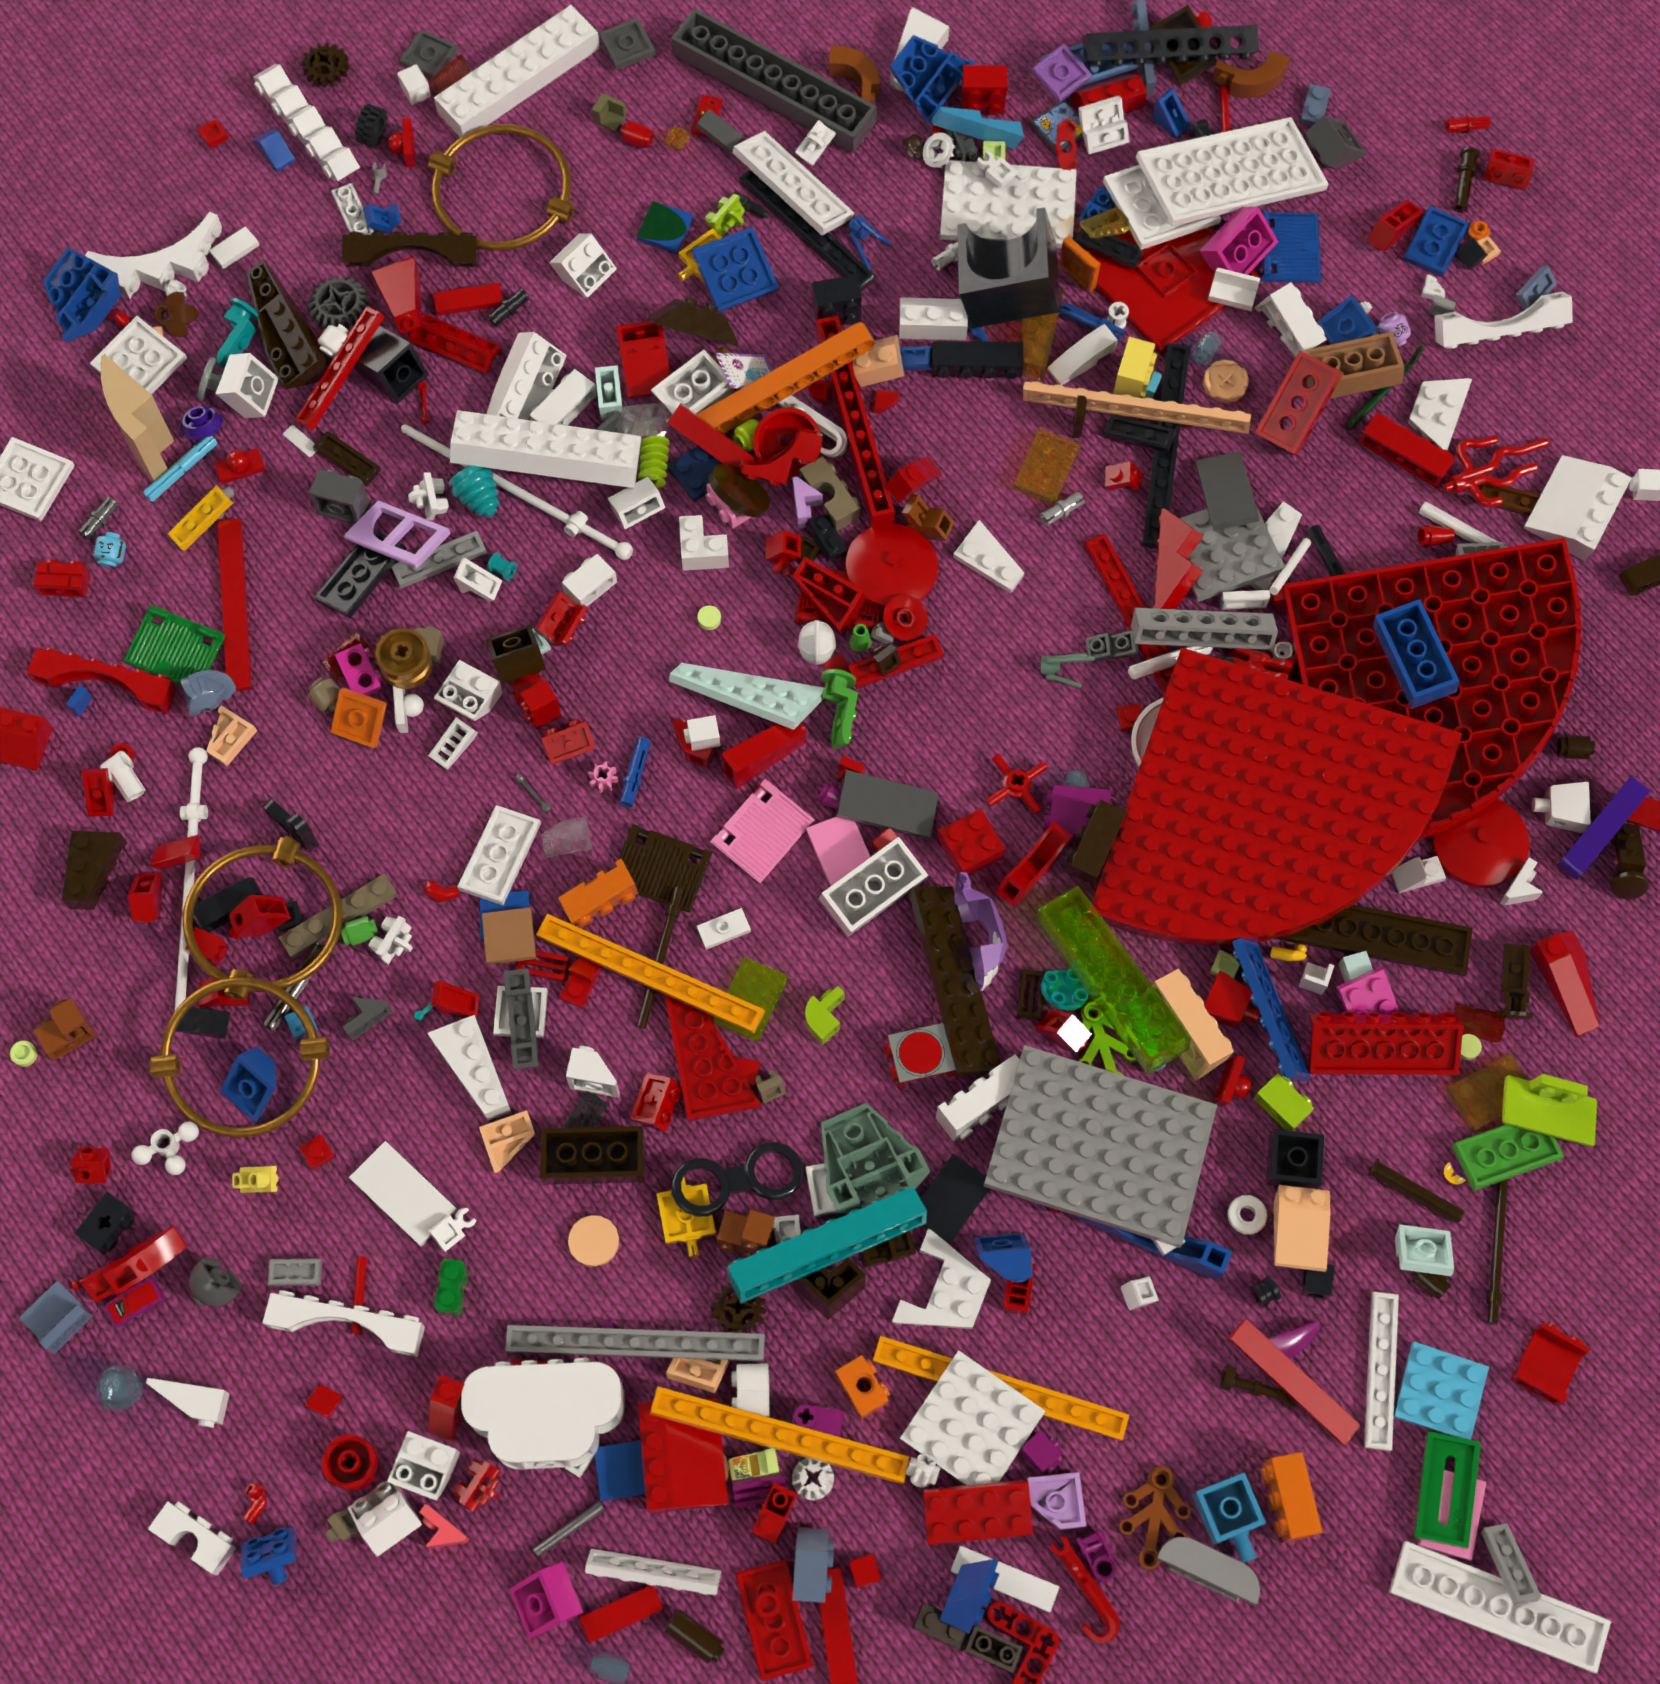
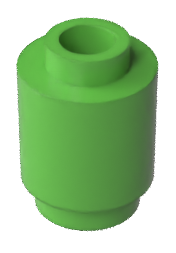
(359, 931)

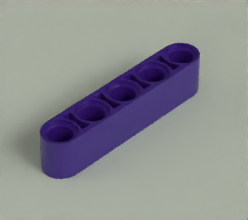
(1604, 828)

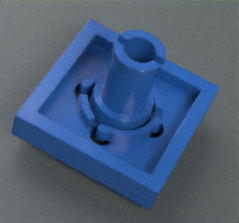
(269, 1554)

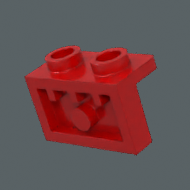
(1509, 169)
(567, 741)
(656, 1101)

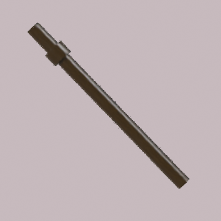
(672, 913)
(1494, 1297)

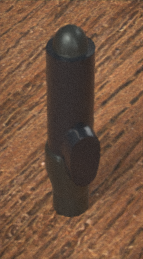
(749, 205)

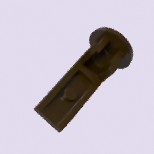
(1628, 876)
(1515, 982)

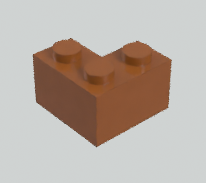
(66, 1030)
(745, 1233)

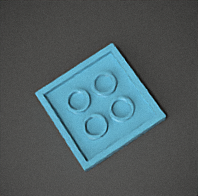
(1440, 1391)

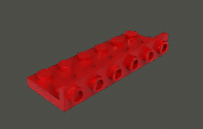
(1385, 1043)

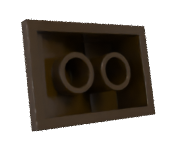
(1184, 70)

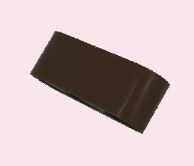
(1641, 576)

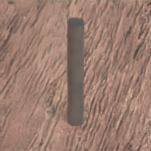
(568, 1529)

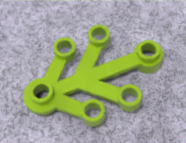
(1101, 1040)

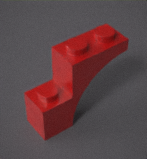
(776, 469)
(1035, 865)

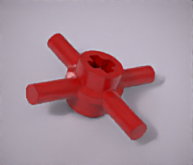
(1017, 777)

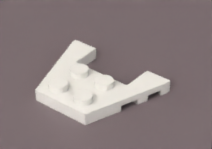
(956, 1292)

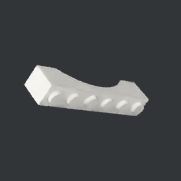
(1548, 311)
(292, 1313)

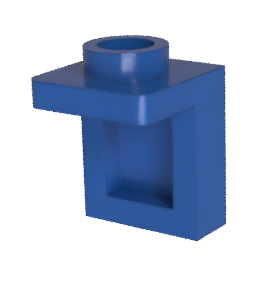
(382, 219)

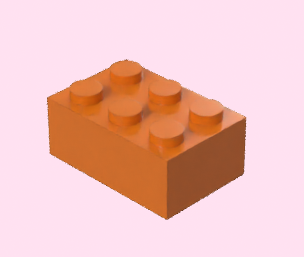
(1291, 1497)

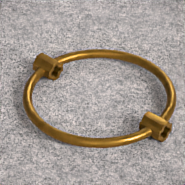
(557, 208)
(284, 855)
(169, 1064)

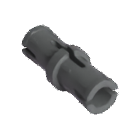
(98, 518)

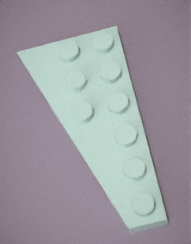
(768, 698)

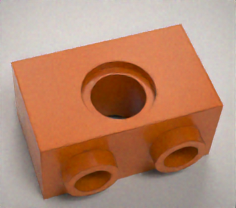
(863, 1402)

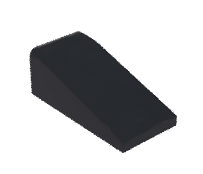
(205, 1023)

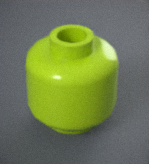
(744, 434)

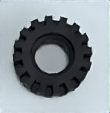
(371, 125)

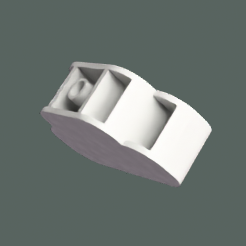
(543, 1411)

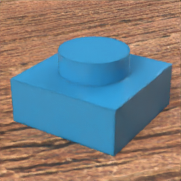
(296, 1026)

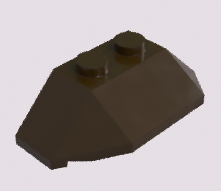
(695, 319)

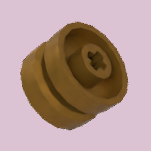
(404, 658)

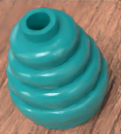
(476, 490)

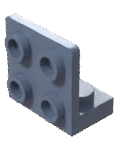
(56, 1317)

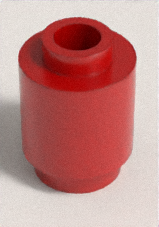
(637, 134)

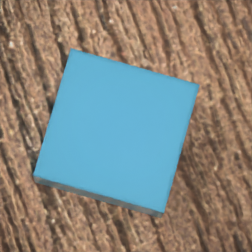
(1152, 386)

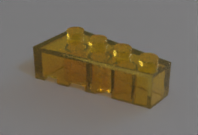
(1037, 339)

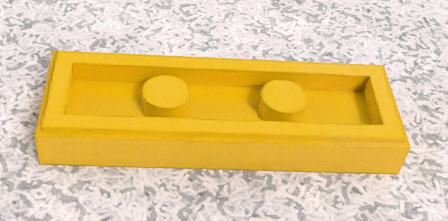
(200, 518)

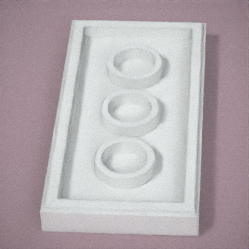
(499, 855)
(402, 1193)

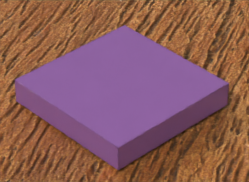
(1061, 73)

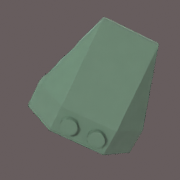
(867, 1159)

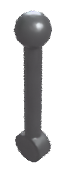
(546, 807)

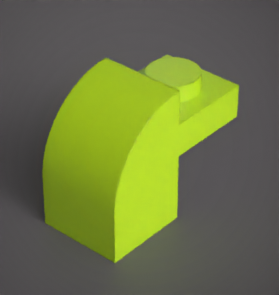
(819, 1020)

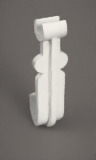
(824, 425)

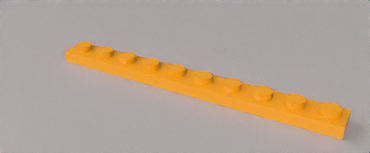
(651, 973)
(1056, 1404)
(779, 1435)

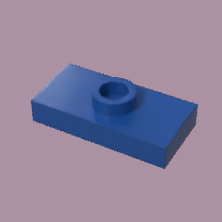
(916, 358)

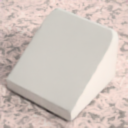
(1139, 1293)

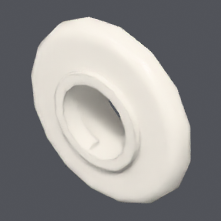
(1256, 1206)

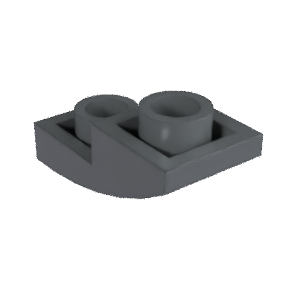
(1111, 646)

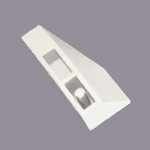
(526, 376)

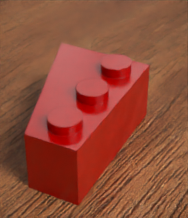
(829, 594)

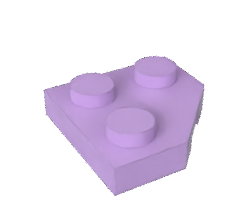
(1058, 1499)

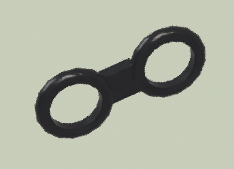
(736, 1179)

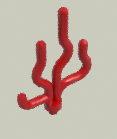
(1471, 478)

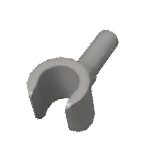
(379, 175)

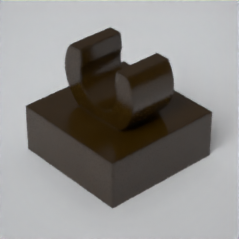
(886, 659)

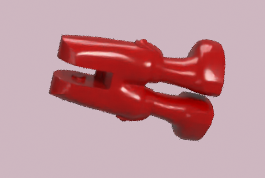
(1262, 660)

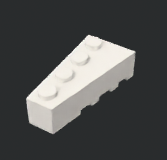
(979, 1103)

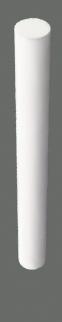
(1290, 566)

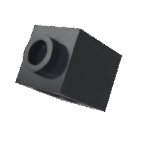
(1318, 1283)

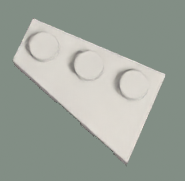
(988, 558)

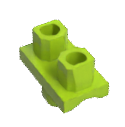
(728, 215)

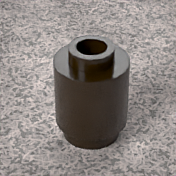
(1575, 747)
(1431, 1284)

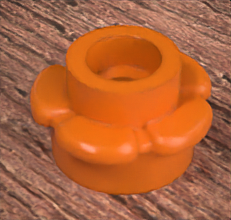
(1474, 232)

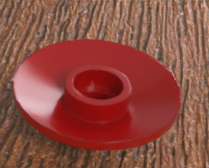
(914, 613)

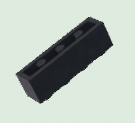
(977, 359)

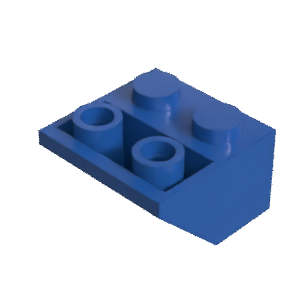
(969, 1594)

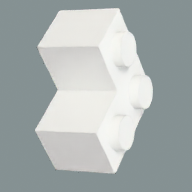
(699, 550)

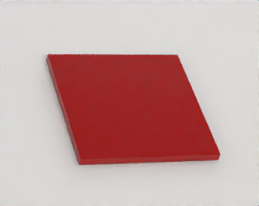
(1166, 290)

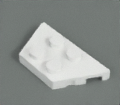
(1439, 409)

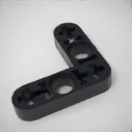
(292, 824)

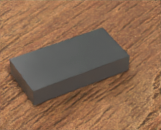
(719, 131)

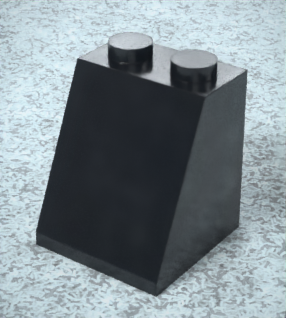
(391, 365)

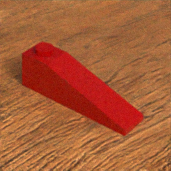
(1568, 977)

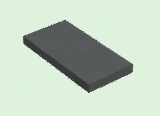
(1227, 490)
(887, 804)

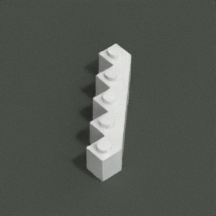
(305, 123)

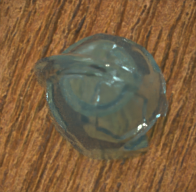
(119, 1388)

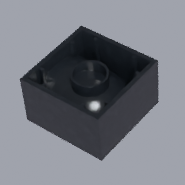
(1010, 276)

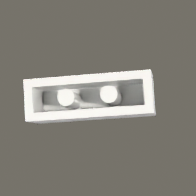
(566, 401)

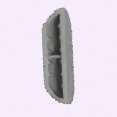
(1210, 1569)

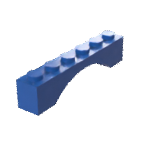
(1195, 1254)

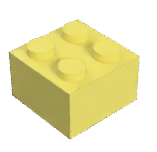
(1135, 368)

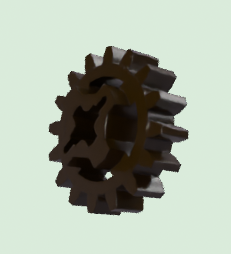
(325, 64)
(726, 1307)

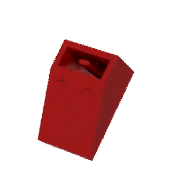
(642, 357)

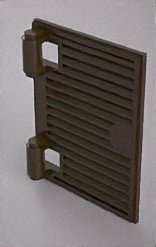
(663, 866)

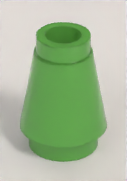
(860, 638)

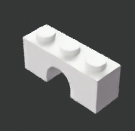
(212, 1548)

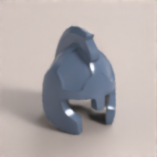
(206, 690)

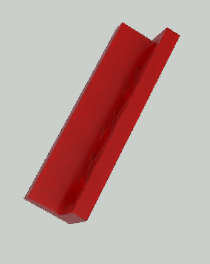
(455, 343)

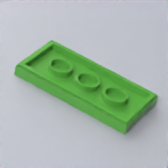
(1504, 1154)

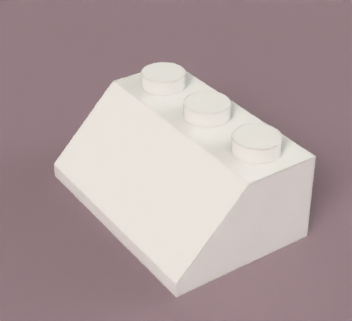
(932, 319)

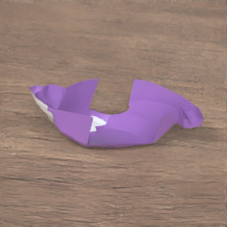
(977, 906)

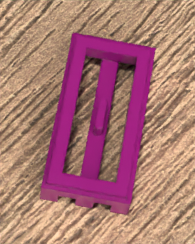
(759, 1492)

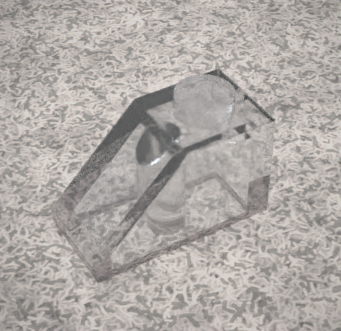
(567, 837)

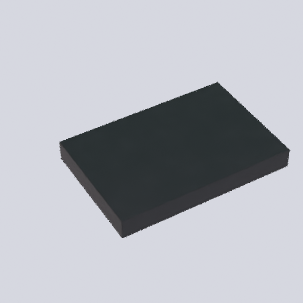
(953, 1198)

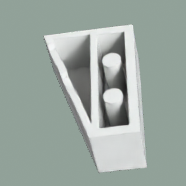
(1292, 319)

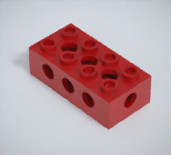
(1283, 405)

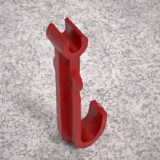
(1091, 1591)

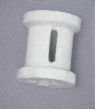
(1114, 314)

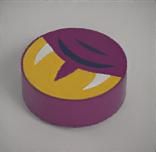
(1453, 1173)

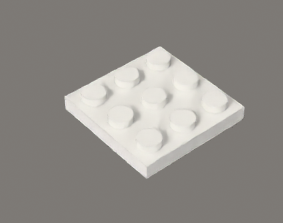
(142, 355)
(31, 478)

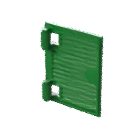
(173, 647)

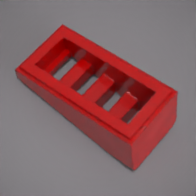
(1018, 1307)

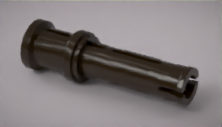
(1466, 172)

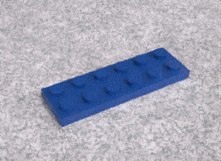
(1273, 1015)

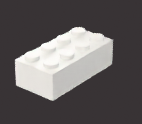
(873, 886)

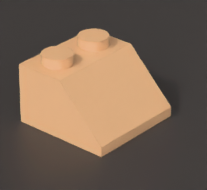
(879, 363)

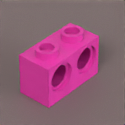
(355, 673)

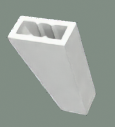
(925, 28)

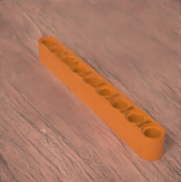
(789, 378)

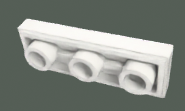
(351, 209)

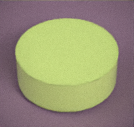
(709, 617)
(1470, 1047)
(23, 1053)

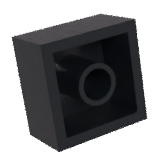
(837, 297)
(1295, 1159)

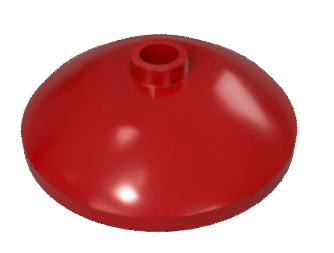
(776, 424)

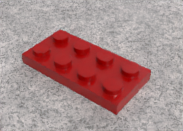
(977, 1512)

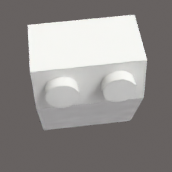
(694, 385)

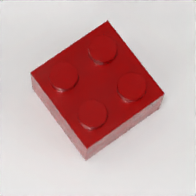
(984, 88)
(971, 843)

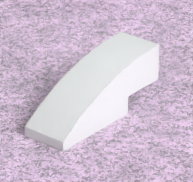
(1083, 355)

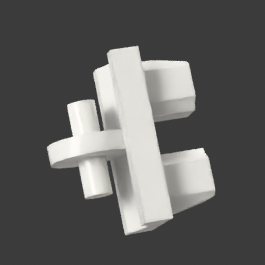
(815, 143)
(425, 496)
(395, 940)

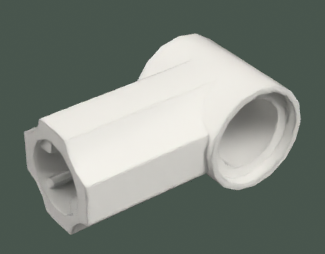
(123, 776)

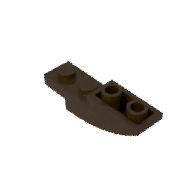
(977, 1643)

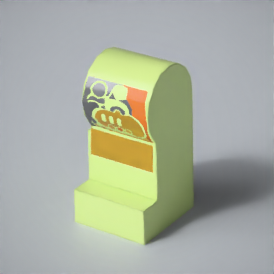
(754, 1465)

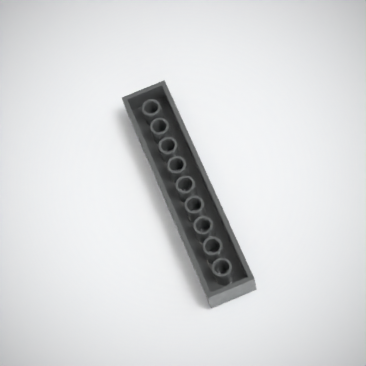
(773, 79)

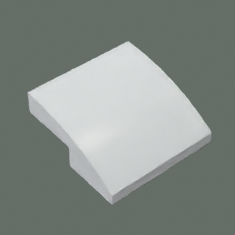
(1103, 125)

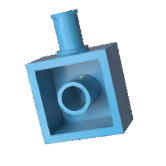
(1230, 1513)

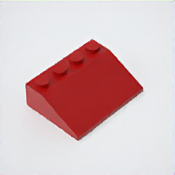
(681, 1464)

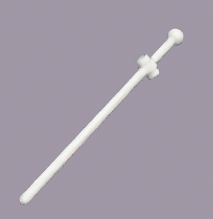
(574, 524)
(193, 813)

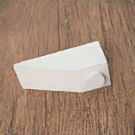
(198, 1402)

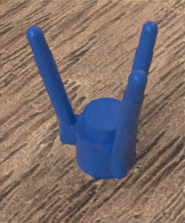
(861, 229)

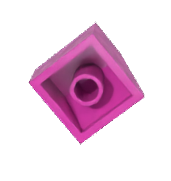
(545, 1600)

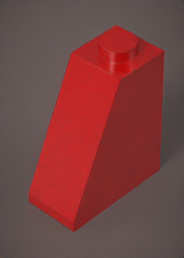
(446, 1408)

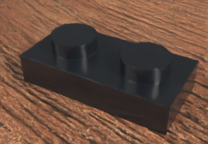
(826, 537)

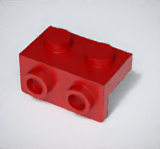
(560, 620)

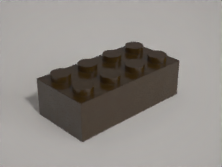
(592, 1155)

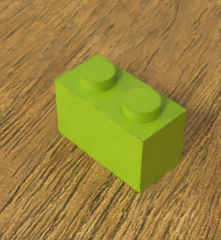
(1284, 1102)

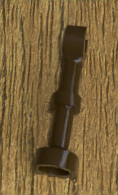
(1256, 1388)

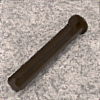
(280, 1008)
(1416, 1191)

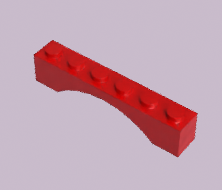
(56, 669)

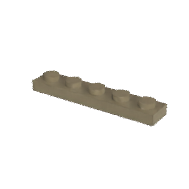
(354, 907)

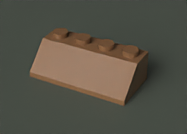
(1366, 364)

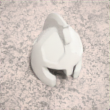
(816, 642)

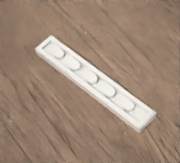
(1381, 1371)

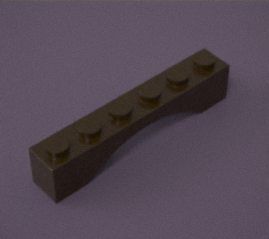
(364, 250)

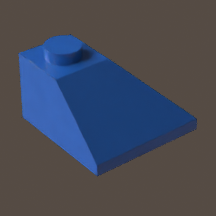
(251, 1082)
(1006, 1255)

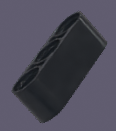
(216, 909)

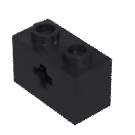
(107, 1210)

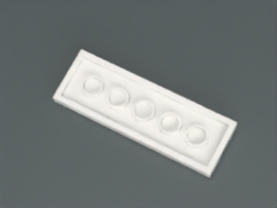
(793, 182)

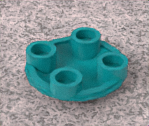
(1063, 990)

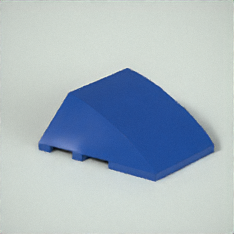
(927, 74)
(81, 293)

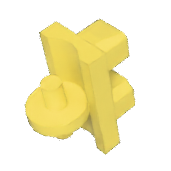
(256, 1179)

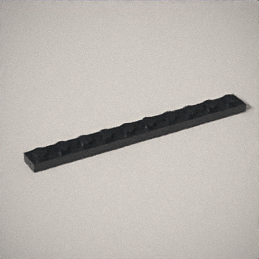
(1164, 462)

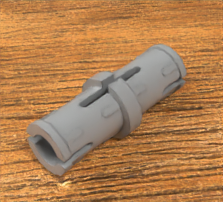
(1061, 509)

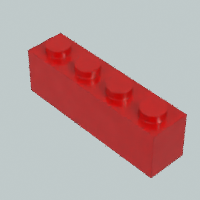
(1407, 449)

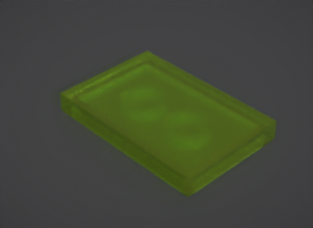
(758, 986)

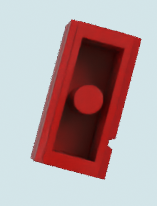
(61, 578)

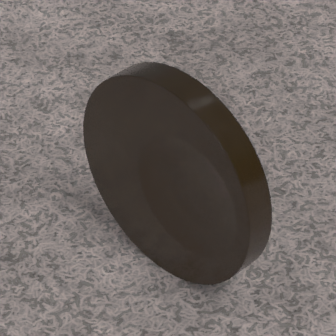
(739, 492)

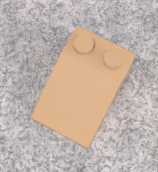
(1301, 1228)

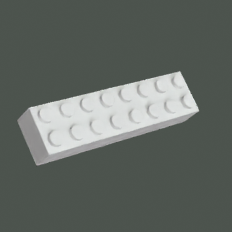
(517, 72)
(545, 449)

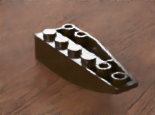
(284, 331)

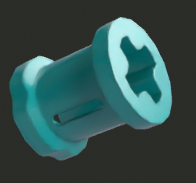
(502, 566)

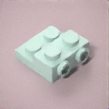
(1424, 1250)

